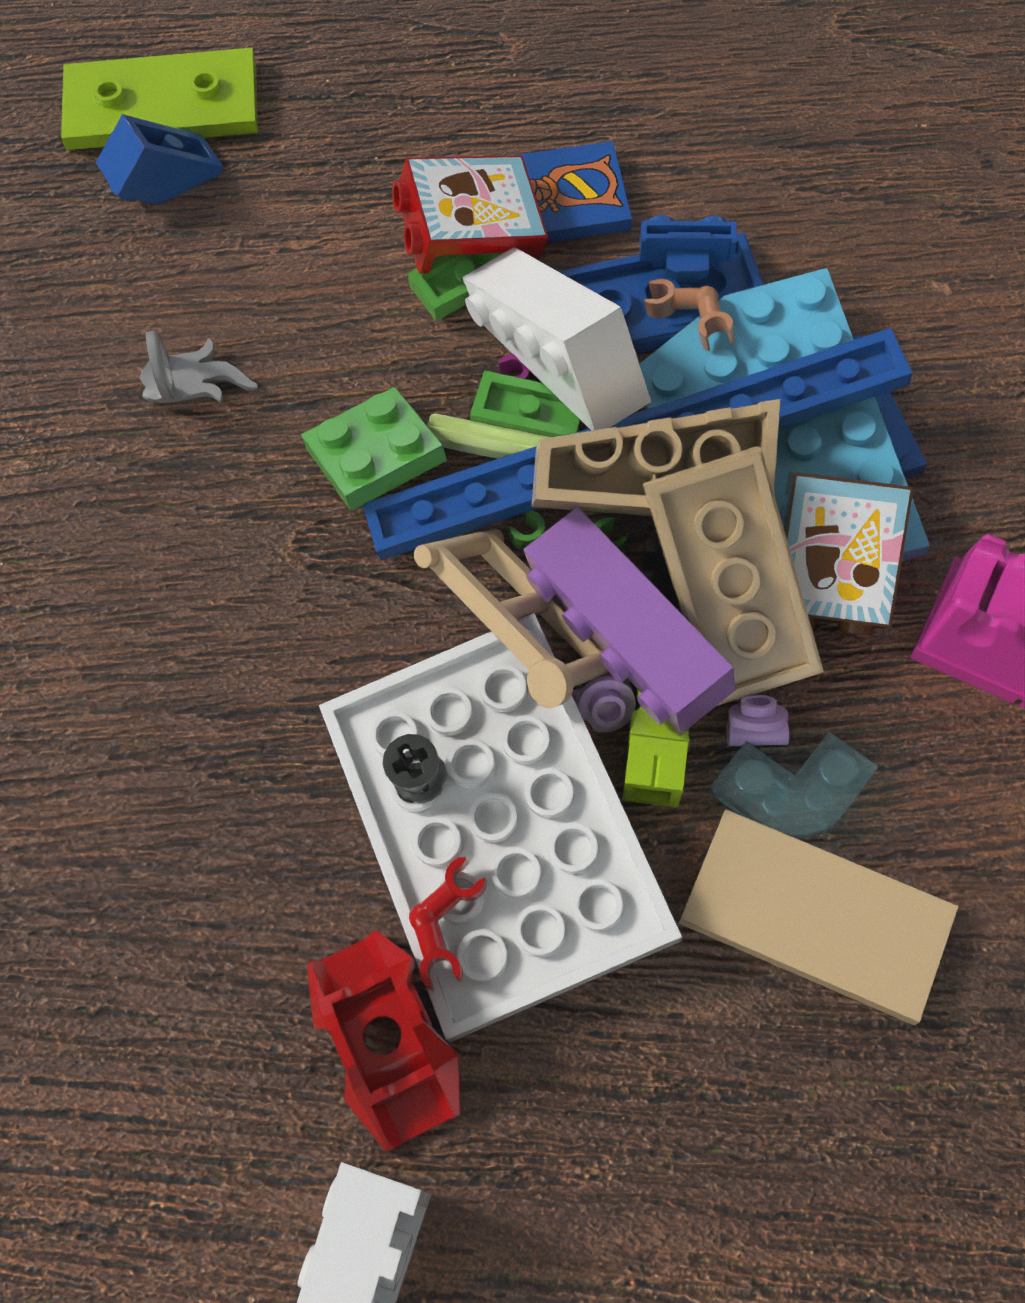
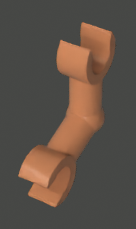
(705, 299)

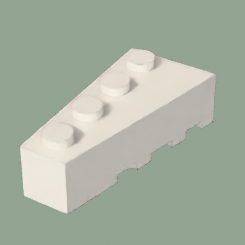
(561, 334)
(363, 1240)

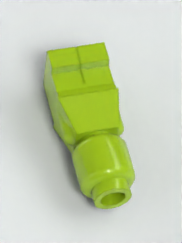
(654, 761)

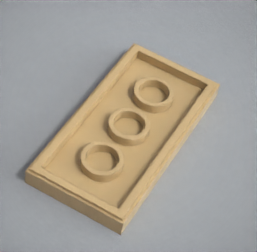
(735, 569)
(820, 916)

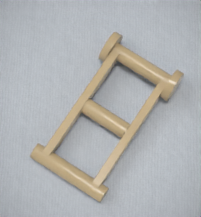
(548, 678)

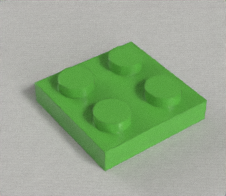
(373, 448)

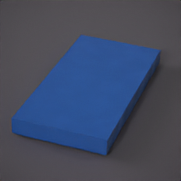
(627, 285)

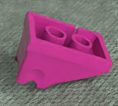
(980, 621)

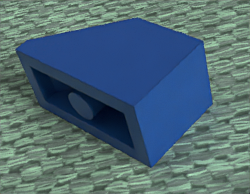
(155, 161)

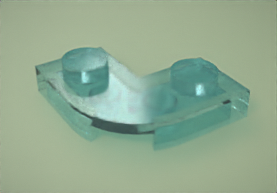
(798, 803)

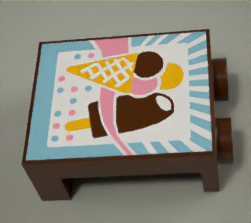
(847, 547)

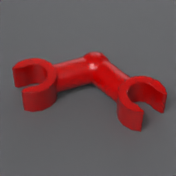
(425, 919)

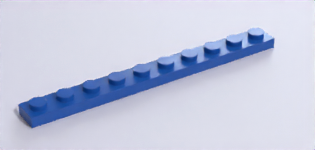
(506, 484)

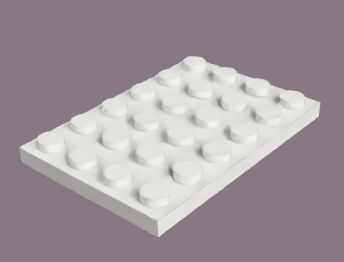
(529, 813)

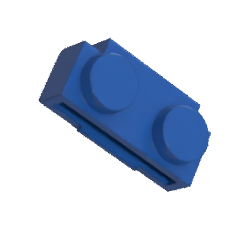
(687, 247)

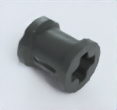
(396, 768)

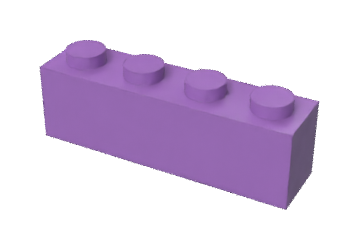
(630, 621)

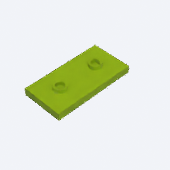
(187, 91)

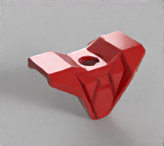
(393, 1092)

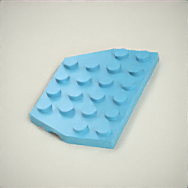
(773, 328)

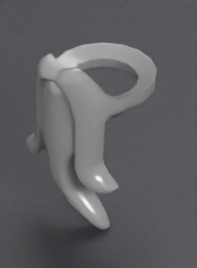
(186, 374)

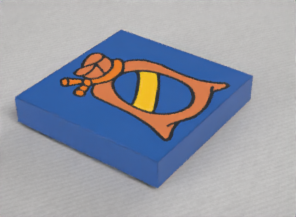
(579, 191)

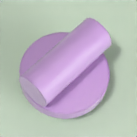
(605, 703)
(758, 722)

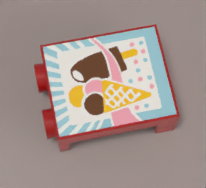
(467, 207)

